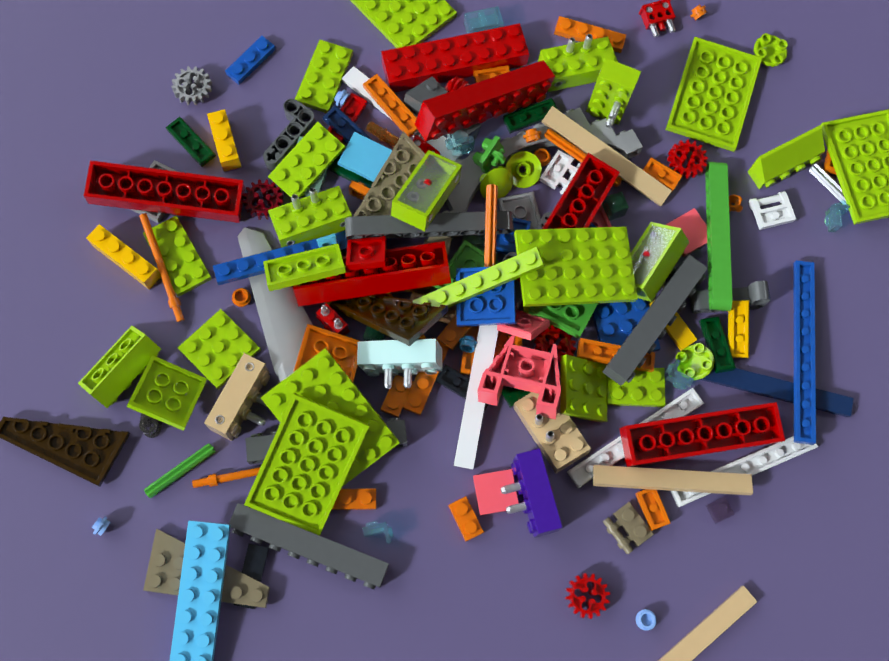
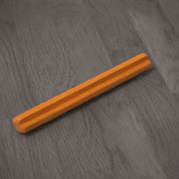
(570, 148)
(490, 225)

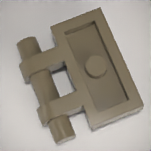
(633, 526)

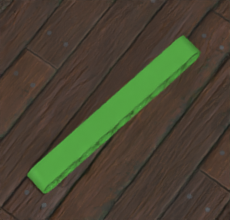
(718, 237)

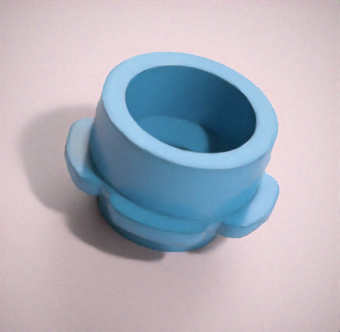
(467, 344)

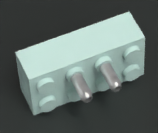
(396, 357)

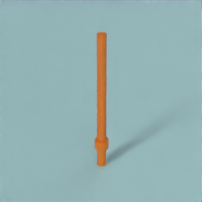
(174, 302)
(214, 479)

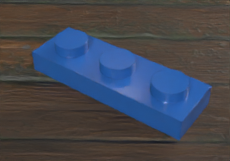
(250, 60)

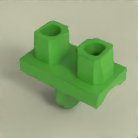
(493, 154)

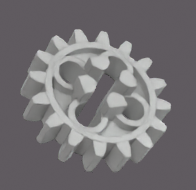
(200, 79)

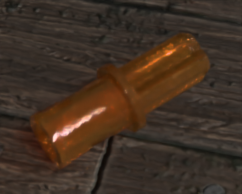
(382, 134)

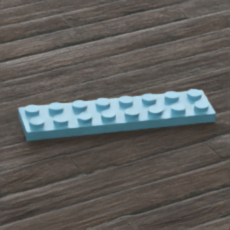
(200, 591)

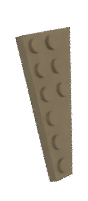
(391, 178)
(166, 569)

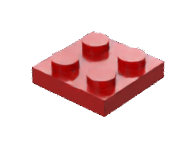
(366, 253)

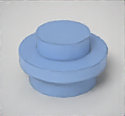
(341, 97)
(100, 525)
(645, 619)

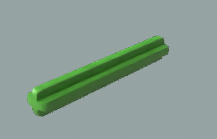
(179, 470)

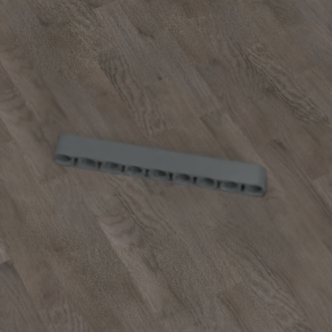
(442, 225)

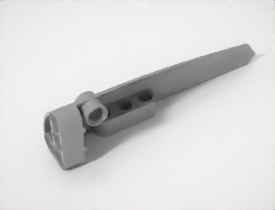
(278, 310)

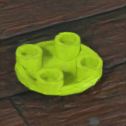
(771, 50)
(500, 177)
(695, 361)

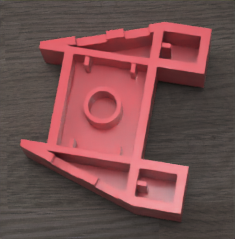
(527, 371)

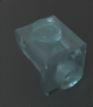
(463, 145)
(833, 216)
(678, 379)
(373, 528)

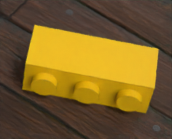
(224, 140)

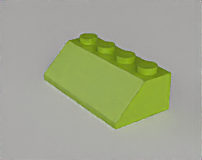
(788, 158)
(119, 366)

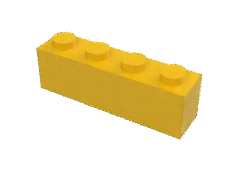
(124, 256)

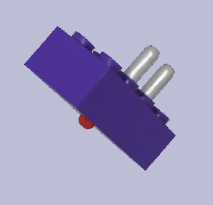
(536, 493)

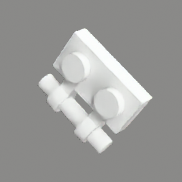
(556, 170)

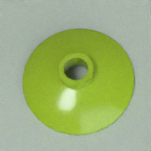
(532, 169)

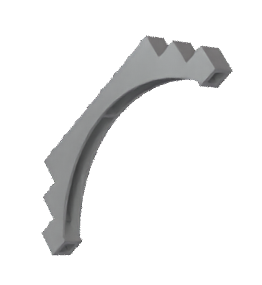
(460, 198)

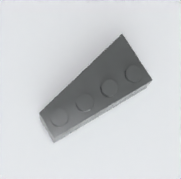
(429, 89)

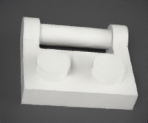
(774, 215)

